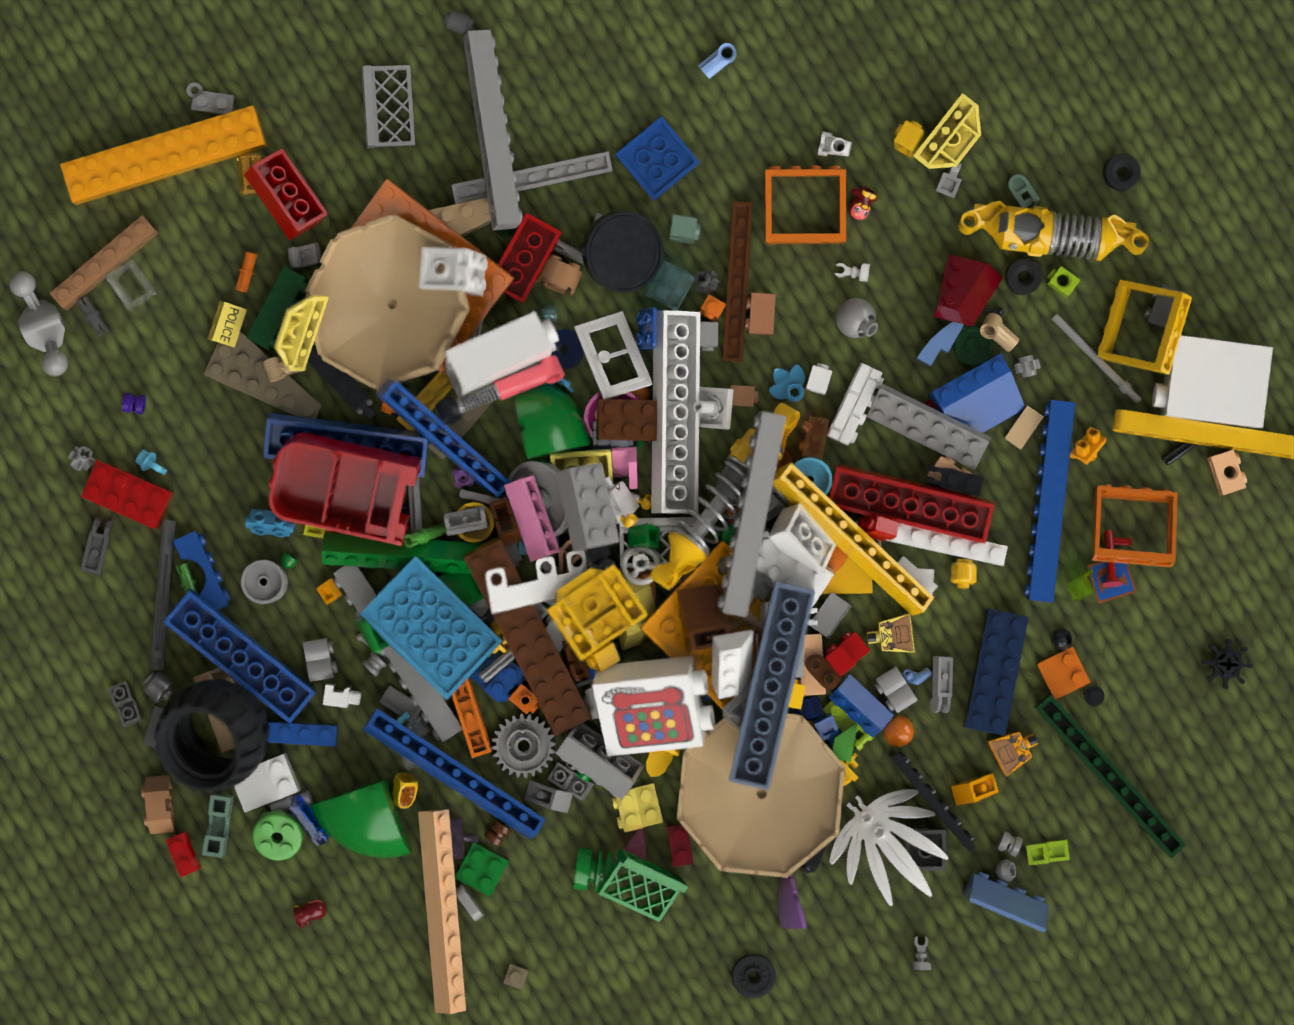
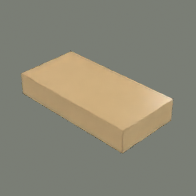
(1023, 427)

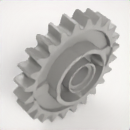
(534, 734)

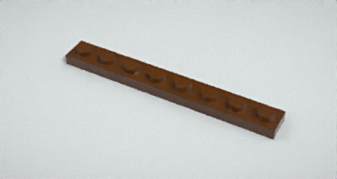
(737, 282)

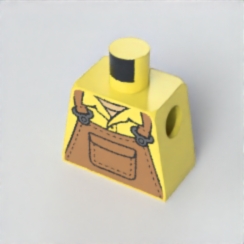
(893, 634)

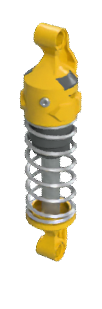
(686, 548)

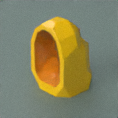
(404, 789)

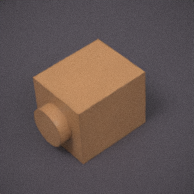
(744, 396)

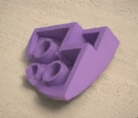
(789, 905)

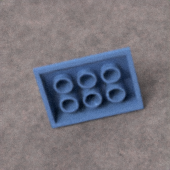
(1007, 901)

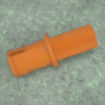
(246, 272)

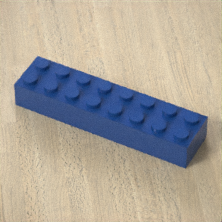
(408, 442)
(239, 655)

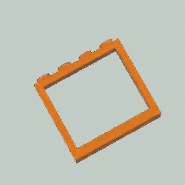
(813, 171)
(1135, 557)

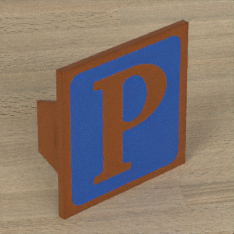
(1099, 577)

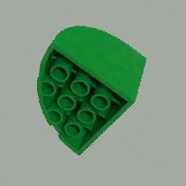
(550, 421)
(364, 821)

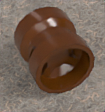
(497, 832)

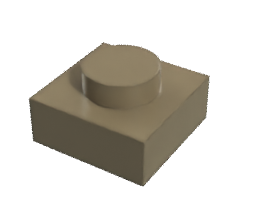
(516, 976)

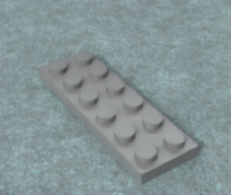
(928, 427)

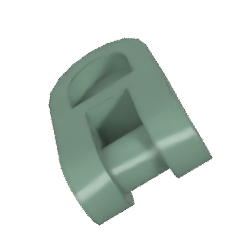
(1018, 185)

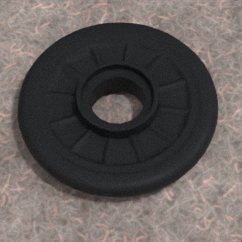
(750, 963)

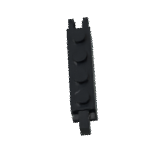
(342, 384)

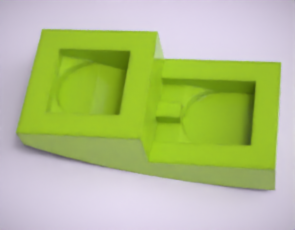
(1048, 852)

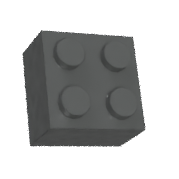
(925, 860)

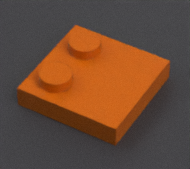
(1063, 673)

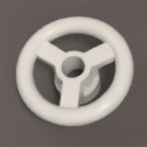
(637, 559)

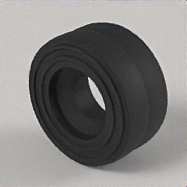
(1133, 172)
(1015, 284)

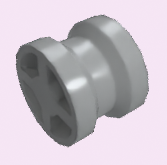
(374, 663)

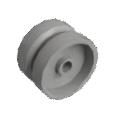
(276, 581)

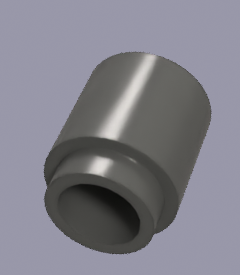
(458, 22)

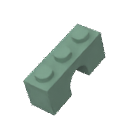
(684, 229)
(219, 823)

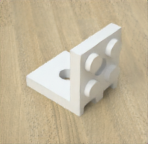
(462, 272)

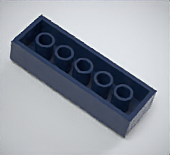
(995, 672)

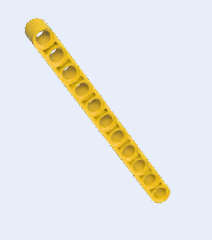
(1204, 433)

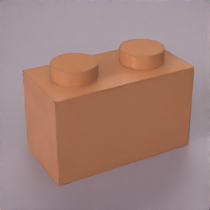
(761, 314)

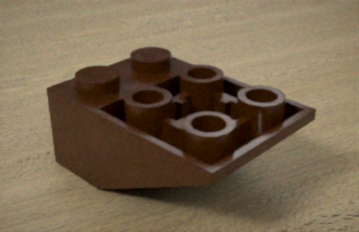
(701, 617)

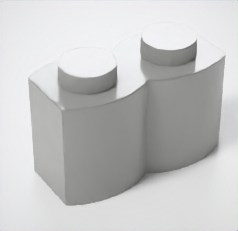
(319, 659)
(895, 689)

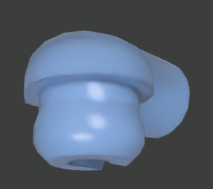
(915, 677)

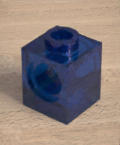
(810, 708)

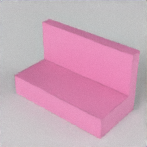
(625, 464)

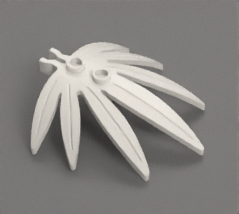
(875, 828)

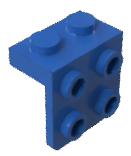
(647, 330)

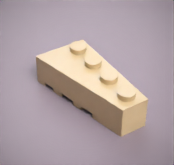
(465, 216)

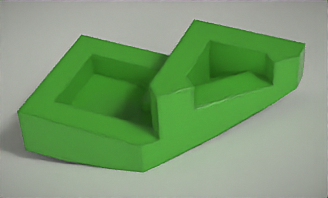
(844, 744)

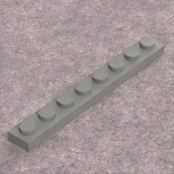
(539, 176)

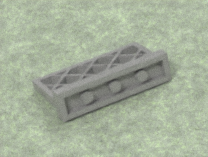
(370, 106)

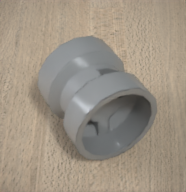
(1009, 843)

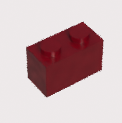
(679, 845)

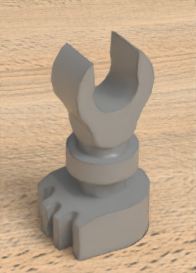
(921, 964)

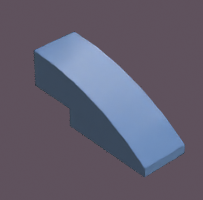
(940, 342)

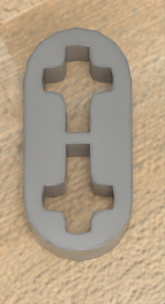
(469, 903)

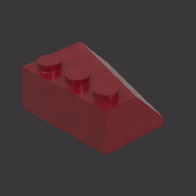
(965, 289)

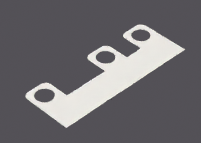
(543, 589)

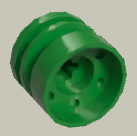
(591, 869)

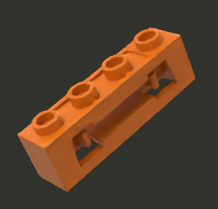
(471, 720)

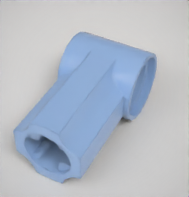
(716, 61)

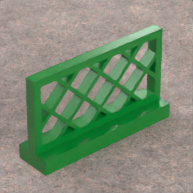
(653, 874)

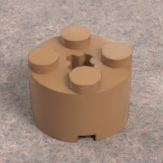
(559, 275)

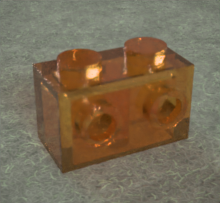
(815, 437)

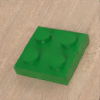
(481, 869)

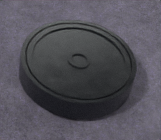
(622, 251)

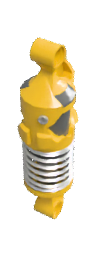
(1045, 232)

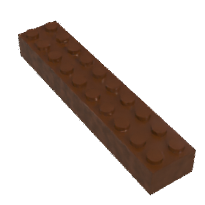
(530, 642)

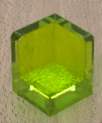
(1080, 586)

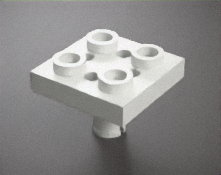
(710, 407)

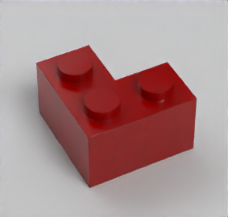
(846, 653)

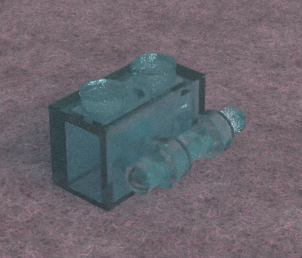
(669, 286)

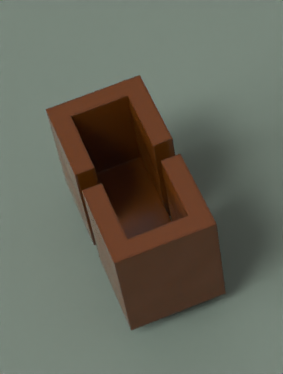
(505, 522)

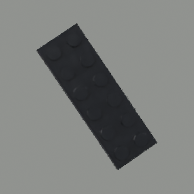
(938, 805)

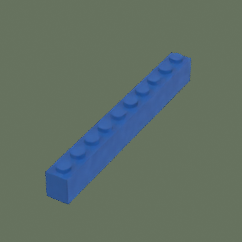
(1051, 499)
(453, 774)

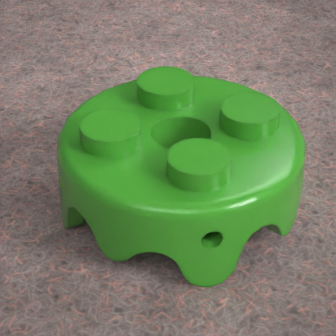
(279, 822)

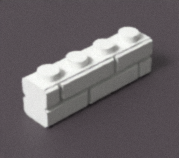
(854, 404)

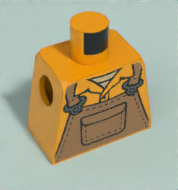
(1012, 750)

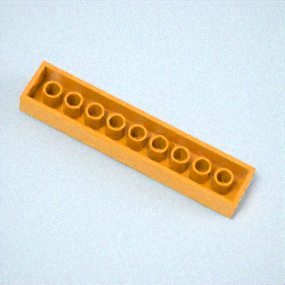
(163, 155)

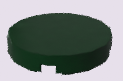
(972, 347)

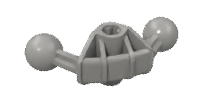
(40, 324)

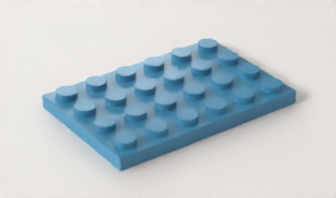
(430, 628)

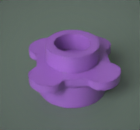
(459, 482)

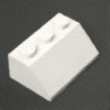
(731, 663)

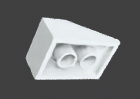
(802, 538)
(268, 783)

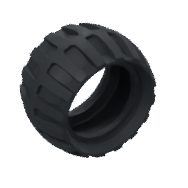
(188, 759)

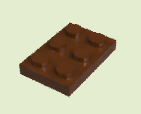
(626, 420)

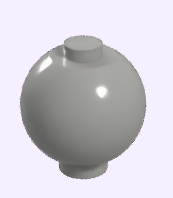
(856, 318)

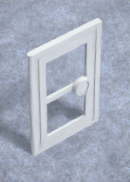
(594, 360)

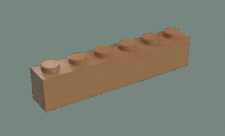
(104, 262)

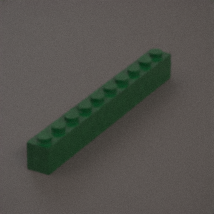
(1109, 776)

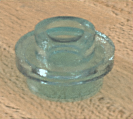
(550, 313)

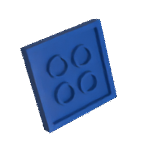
(657, 158)

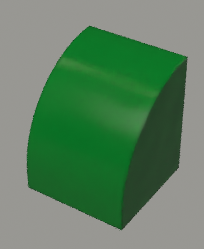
(644, 536)

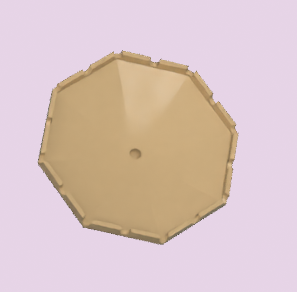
(375, 311)
(755, 827)

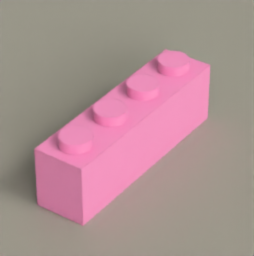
(532, 518)

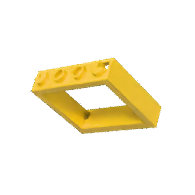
(1171, 334)

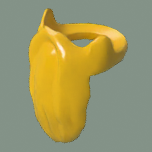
(659, 760)

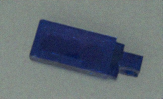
(303, 812)

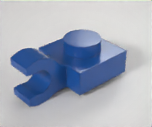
(827, 728)

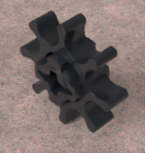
(1227, 655)

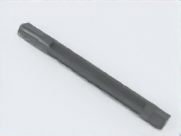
(162, 594)

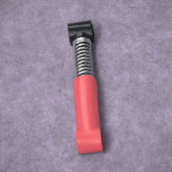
(546, 371)

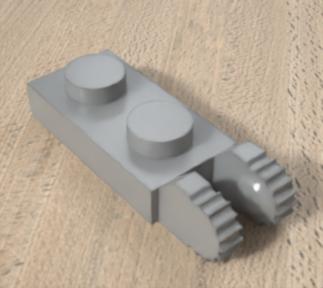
(942, 684)

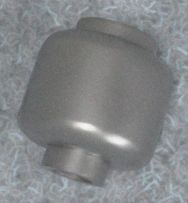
(158, 687)

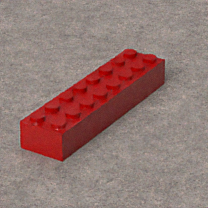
(912, 503)

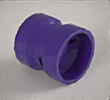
(134, 403)

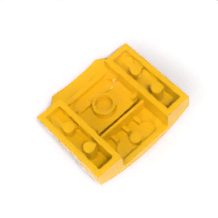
(595, 610)

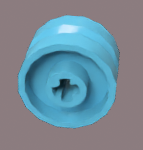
(818, 470)

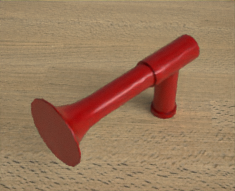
(1112, 580)

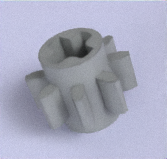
(1027, 366)
(81, 458)

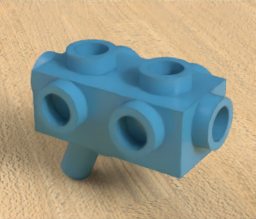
(266, 522)

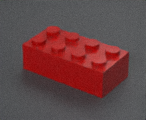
(286, 194)
(528, 254)
(127, 494)

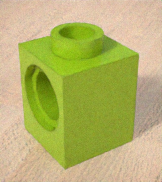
(1072, 281)

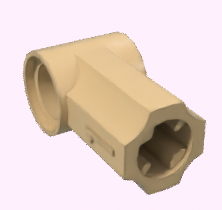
(994, 329)
(276, 369)

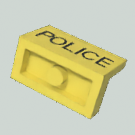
(227, 324)

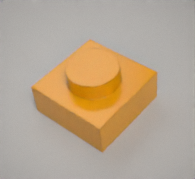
(329, 591)

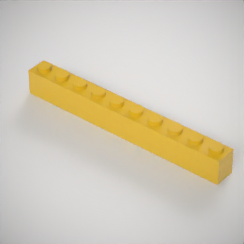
(853, 540)

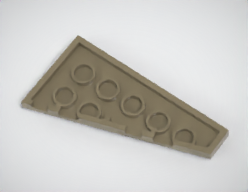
(244, 371)

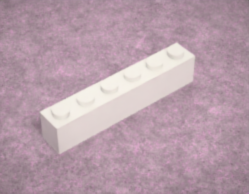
(951, 545)

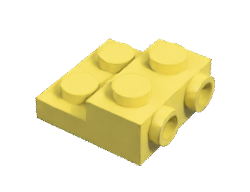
(638, 808)

